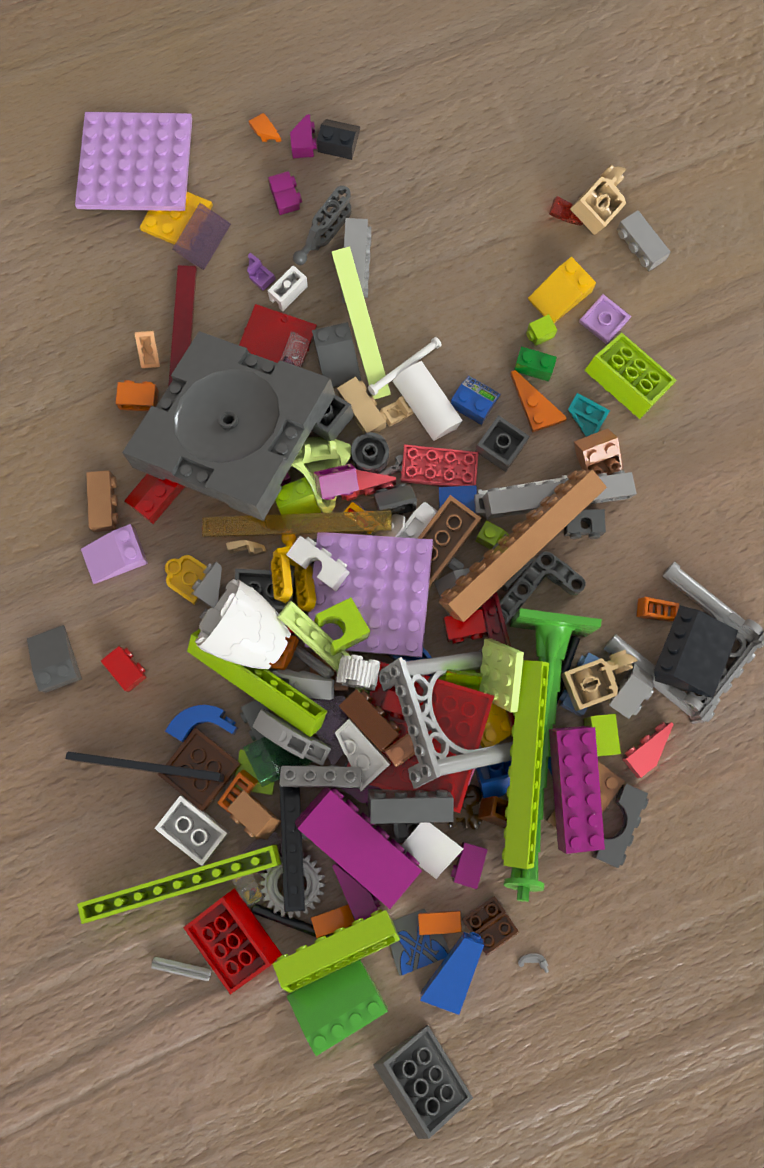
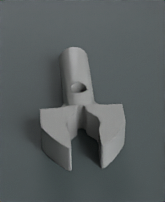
(389, 471)

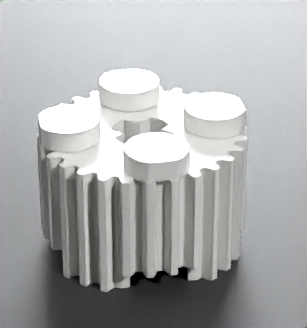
(357, 672)

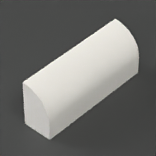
(427, 401)

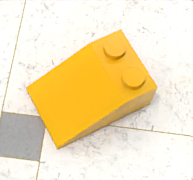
(562, 290)

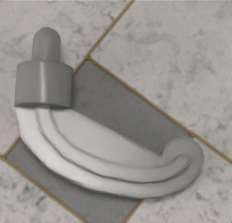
(534, 958)

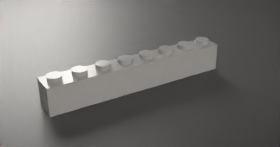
(524, 499)

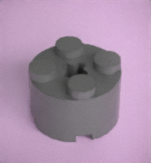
(364, 445)

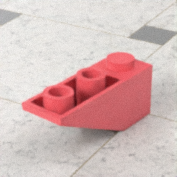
(369, 483)
(647, 754)

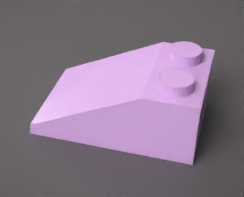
(114, 554)

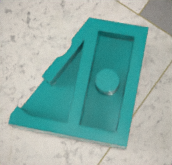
(587, 414)

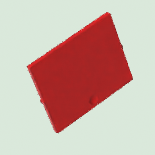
(269, 332)

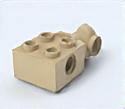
(601, 200)
(595, 680)

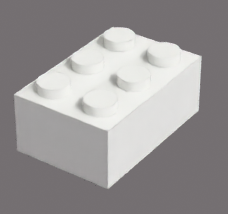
(192, 830)

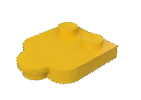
(183, 574)

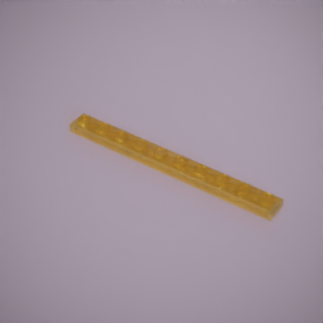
(297, 524)

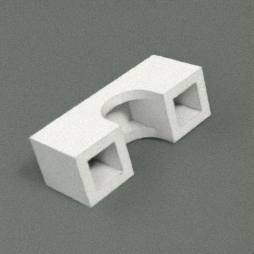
(305, 552)

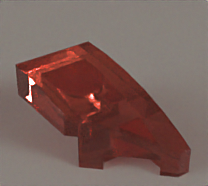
(561, 210)

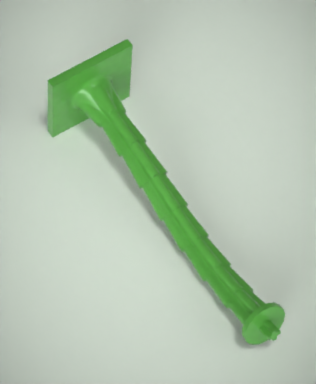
(552, 640)

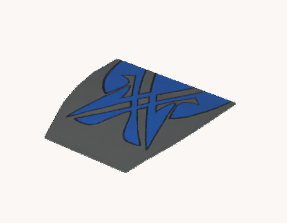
(413, 949)

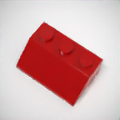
(153, 496)

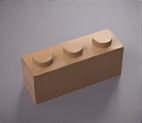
(102, 501)

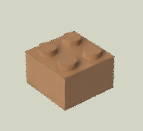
(254, 816)

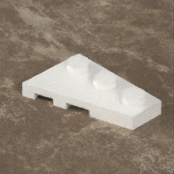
(361, 752)

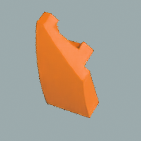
(264, 128)

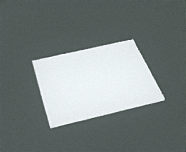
(431, 848)

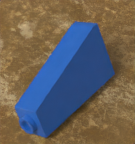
(453, 977)

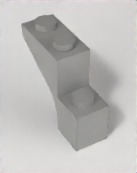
(208, 588)

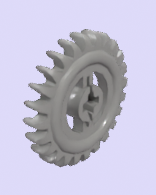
(277, 899)

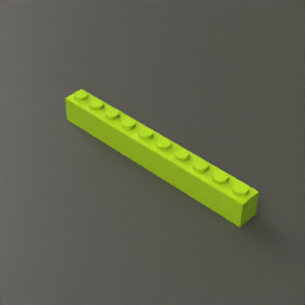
(526, 767)
(179, 884)

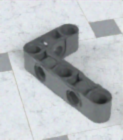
(557, 572)

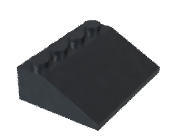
(695, 652)

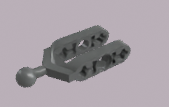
(314, 238)

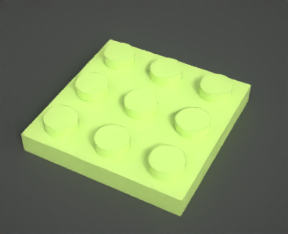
(501, 674)

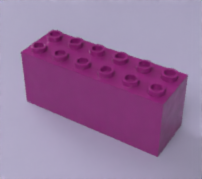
(358, 846)

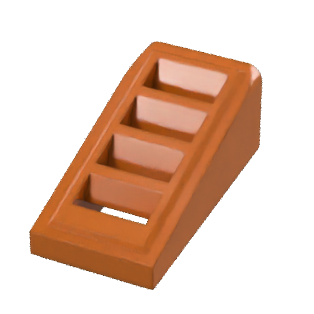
(645, 609)
(242, 775)

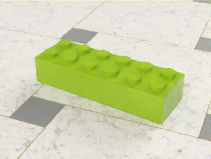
(335, 951)

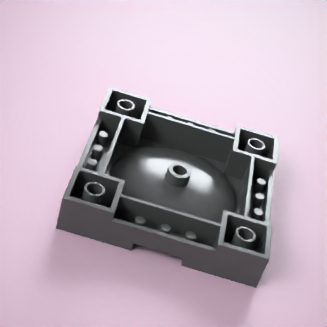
(230, 424)

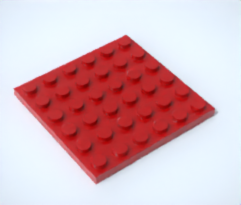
(462, 718)

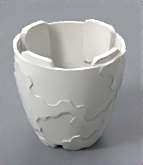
(243, 628)

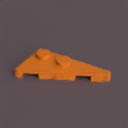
(538, 409)

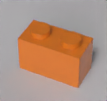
(136, 395)

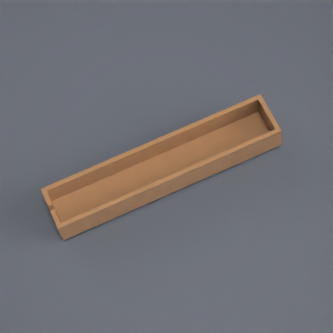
(521, 544)

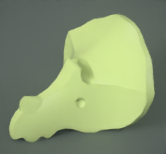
(320, 455)

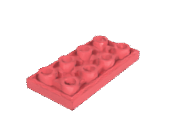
(438, 466)

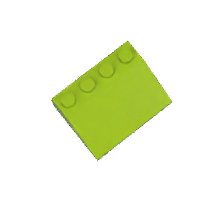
(630, 375)

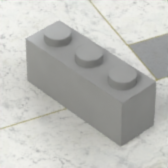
(643, 240)

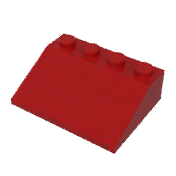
(232, 941)

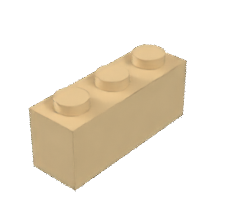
(364, 406)

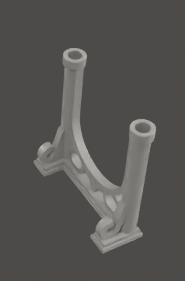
(747, 630)
(434, 764)

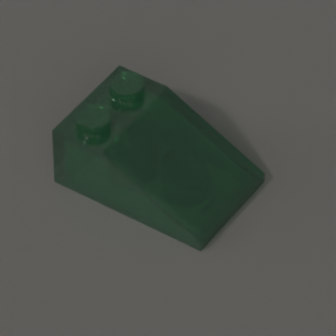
(268, 759)

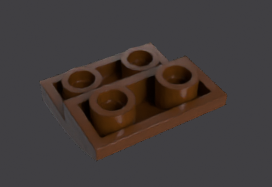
(491, 924)

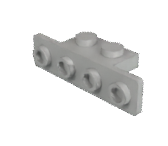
(320, 776)

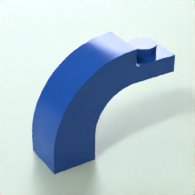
(191, 717)

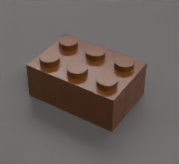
(370, 719)

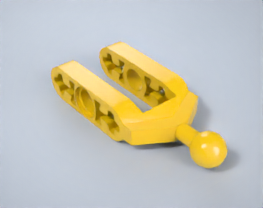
(282, 577)

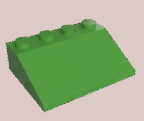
(336, 1006)

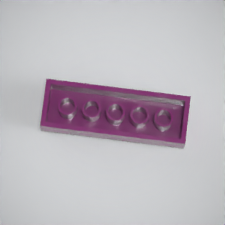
(576, 789)

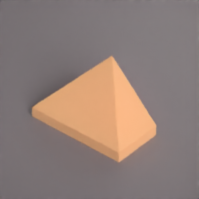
(147, 349)

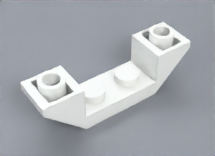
(418, 521)

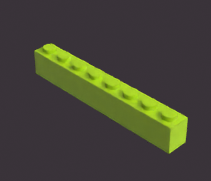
(266, 689)

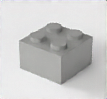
(632, 691)

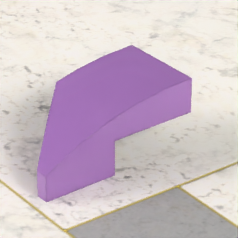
(258, 273)

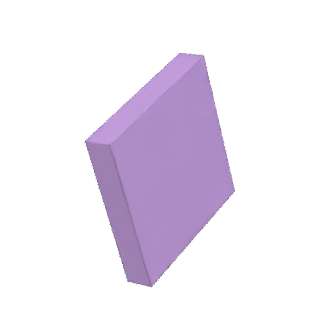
(604, 319)

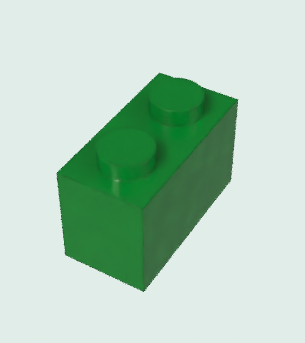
(535, 364)

